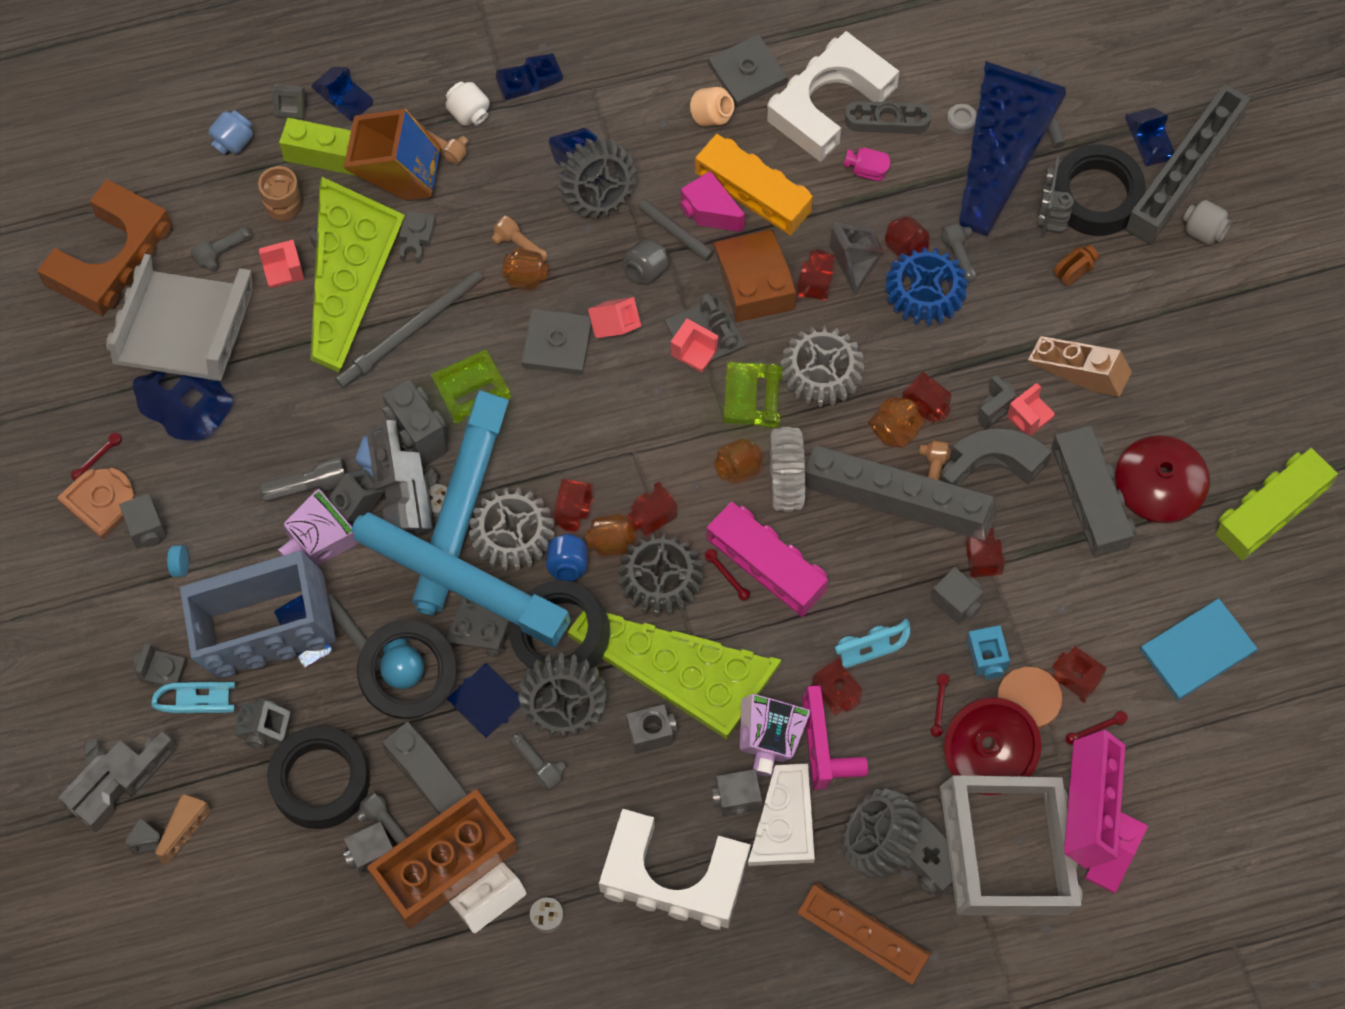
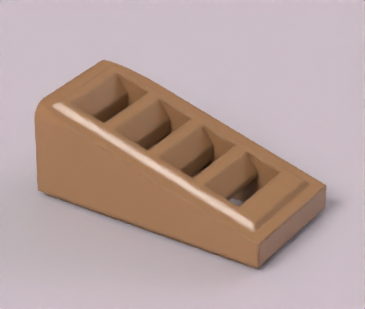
(184, 822)

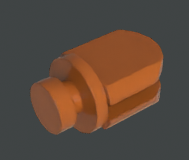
(1076, 264)

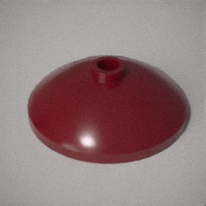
(1157, 494)
(1014, 743)

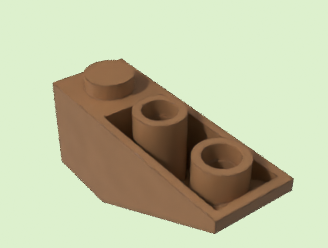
(1086, 365)

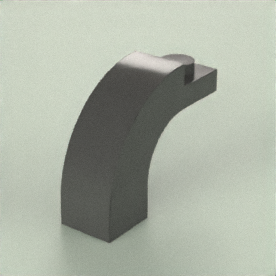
(999, 448)

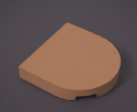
(96, 499)

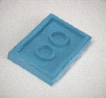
(1198, 649)

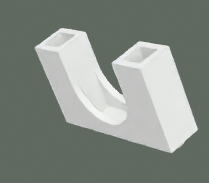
(845, 62)
(708, 901)

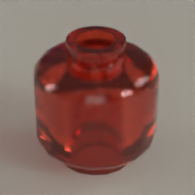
(905, 235)

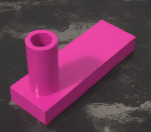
(822, 767)

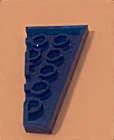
(1006, 133)

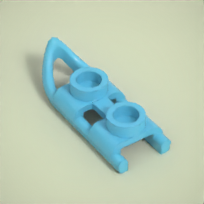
(877, 638)
(189, 702)

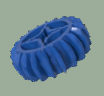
(924, 301)

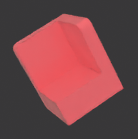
(281, 264)
(614, 317)
(694, 345)
(1029, 411)

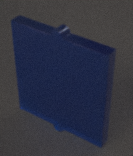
(485, 700)

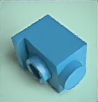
(989, 642)

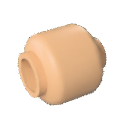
(711, 106)

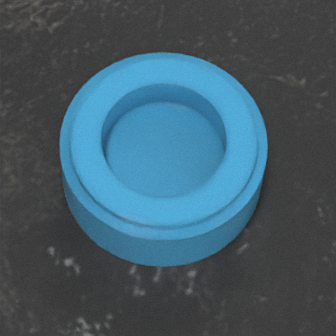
(178, 561)

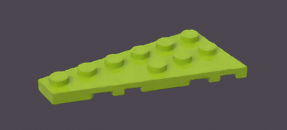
(350, 256)
(685, 669)

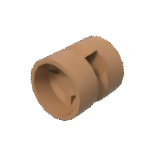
(280, 193)

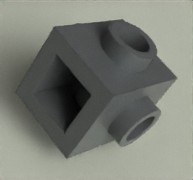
(261, 723)

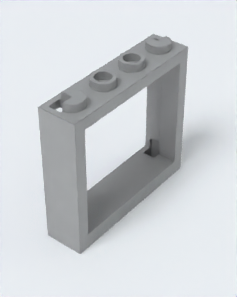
(963, 854)

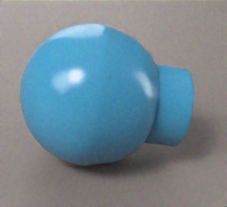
(401, 664)

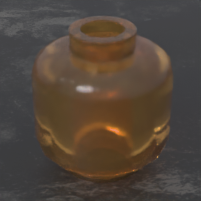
(524, 269)
(738, 461)
(610, 535)

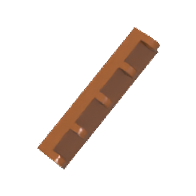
(864, 933)

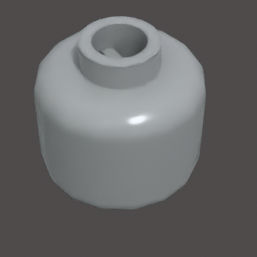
(1207, 222)

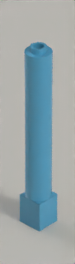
(462, 491)
(533, 614)

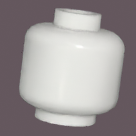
(467, 103)

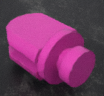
(868, 163)

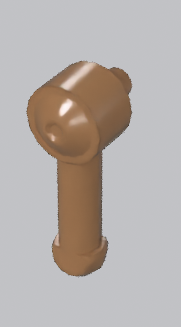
(453, 150)
(507, 230)
(937, 455)

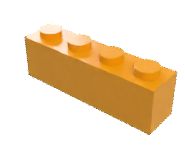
(755, 184)

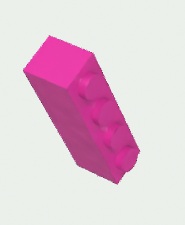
(767, 558)
(1095, 799)

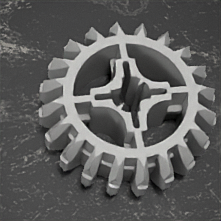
(825, 351)
(787, 469)
(532, 515)

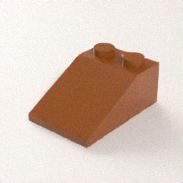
(755, 275)

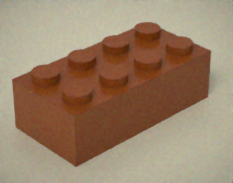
(442, 858)

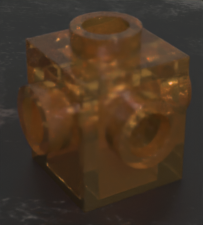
(897, 422)

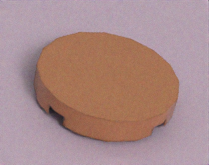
(1033, 691)

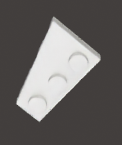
(786, 820)

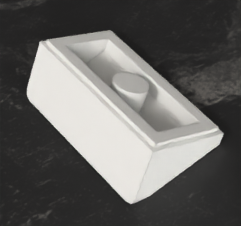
(488, 897)

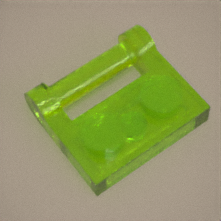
(465, 378)
(742, 390)

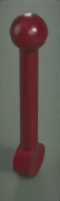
(114, 440)
(711, 557)
(942, 681)
(1120, 719)

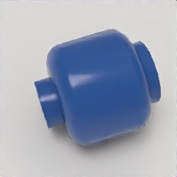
(567, 557)

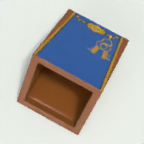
(393, 153)

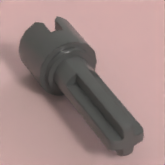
(325, 475)

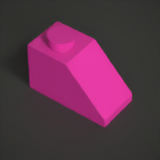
(711, 204)
(1110, 874)

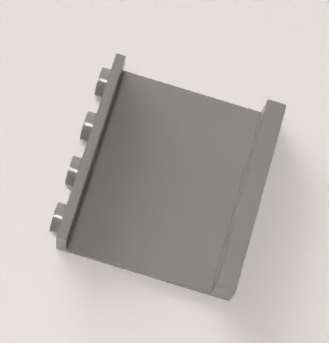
(179, 322)

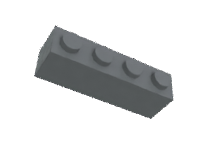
(1093, 491)

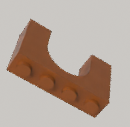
(100, 285)

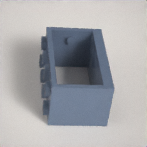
(248, 587)

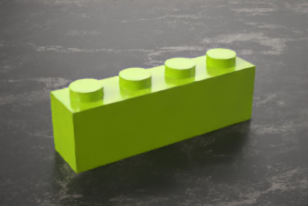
(1276, 503)

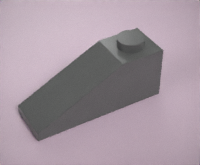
(423, 768)

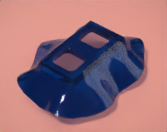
(178, 419)

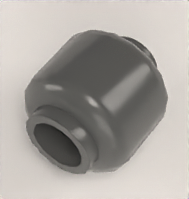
(645, 261)

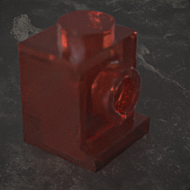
(816, 275)
(929, 397)
(573, 504)
(653, 510)
(985, 556)
(1088, 668)
(836, 699)

